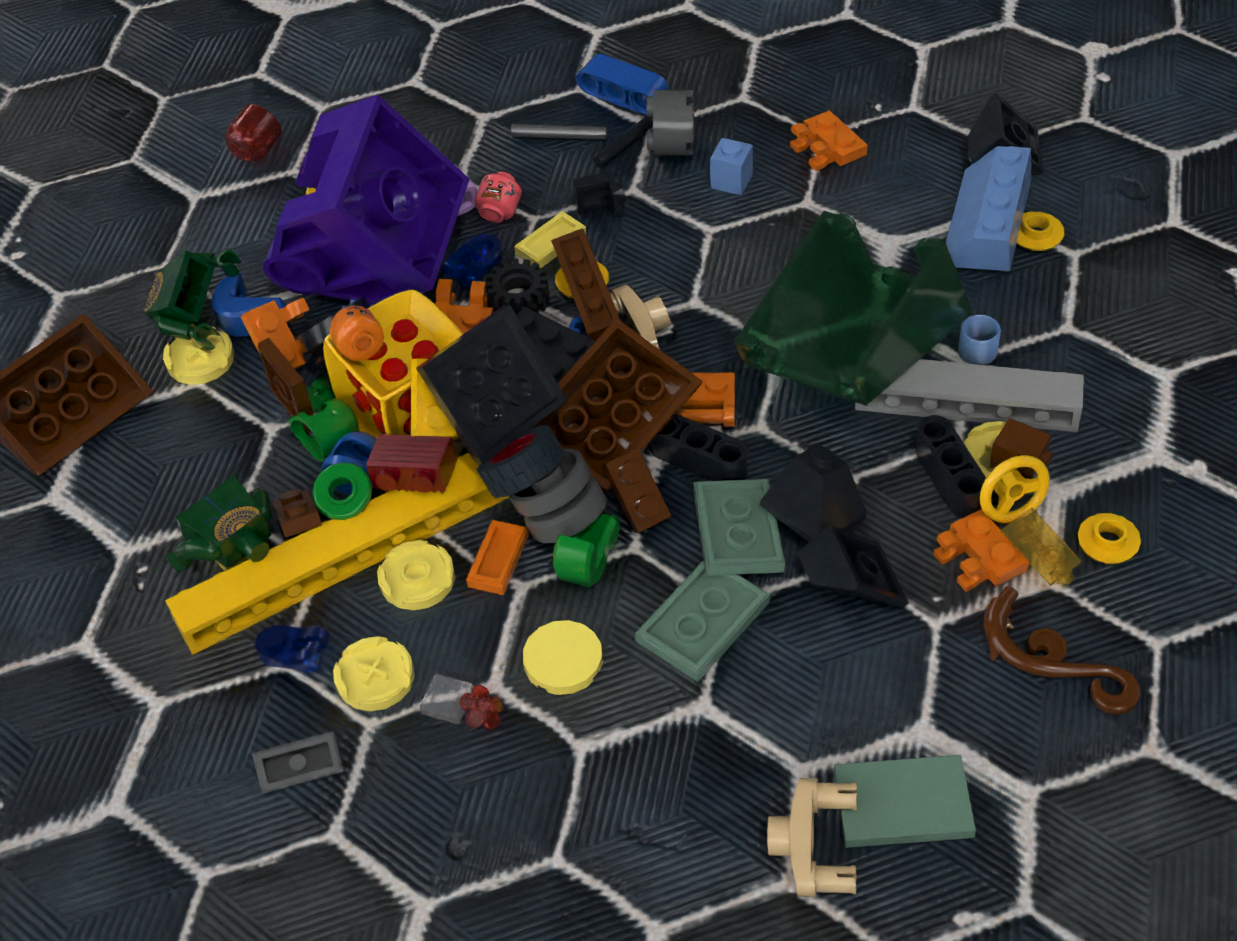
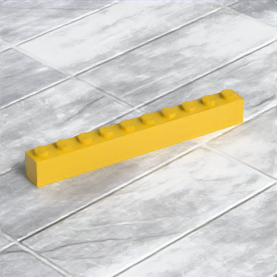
(323, 557)

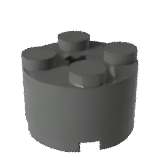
(671, 123)

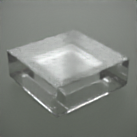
(443, 698)

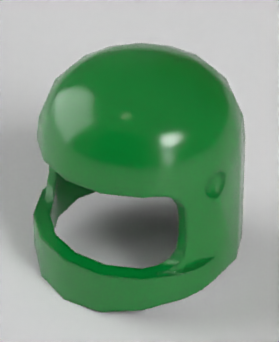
(327, 427)

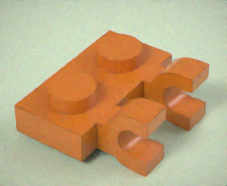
(828, 140)
(463, 316)
(271, 323)
(988, 549)

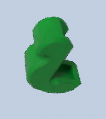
(585, 554)

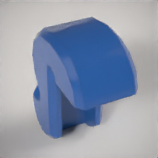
(230, 303)

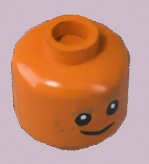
(356, 333)

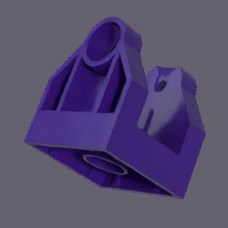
(376, 211)

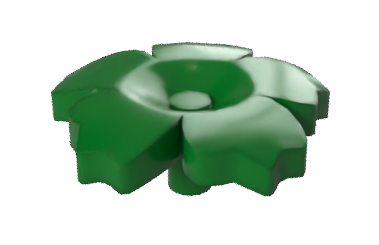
(319, 392)

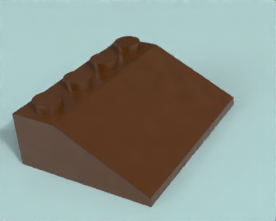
(65, 395)
(618, 398)

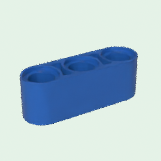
(619, 82)

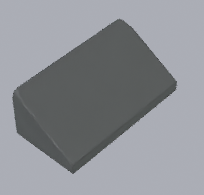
(298, 762)

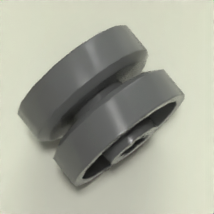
(561, 500)

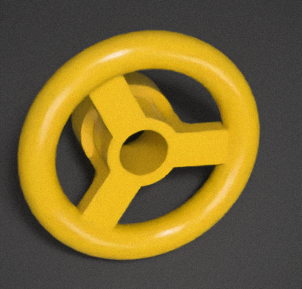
(1012, 486)

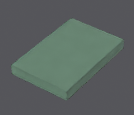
(735, 529)
(701, 620)
(906, 801)

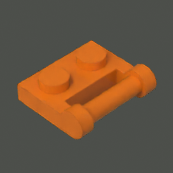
(713, 400)

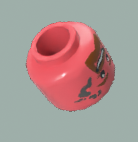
(497, 197)

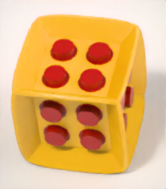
(381, 385)

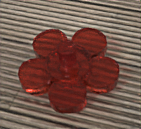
(481, 708)

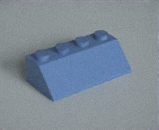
(990, 209)

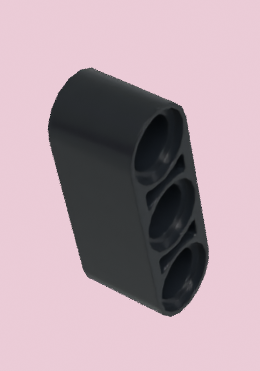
(700, 450)
(949, 465)

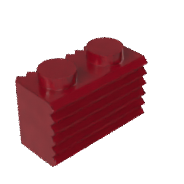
(411, 463)

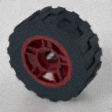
(522, 462)

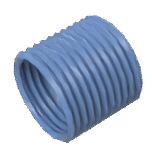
(982, 328)

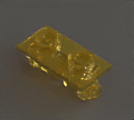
(1042, 548)

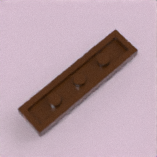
(585, 282)

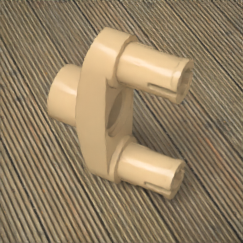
(643, 316)
(795, 837)

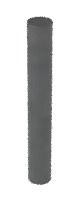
(559, 131)

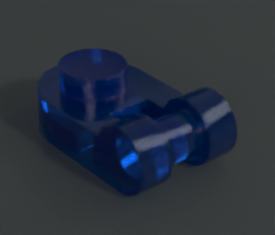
(481, 252)
(279, 646)

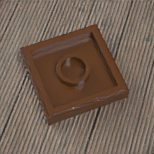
(284, 380)

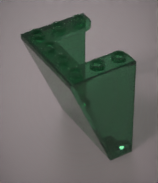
(848, 321)

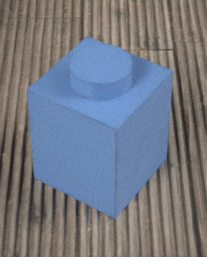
(731, 166)

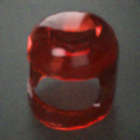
(252, 133)

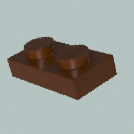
(636, 490)
(296, 512)

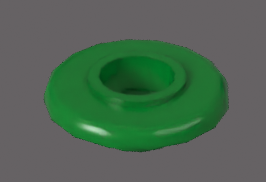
(333, 477)

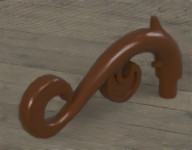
(1052, 665)

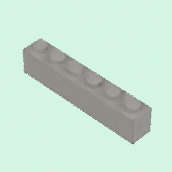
(984, 395)

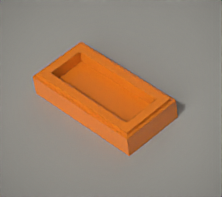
(497, 557)

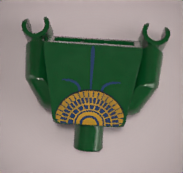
(181, 292)
(224, 527)

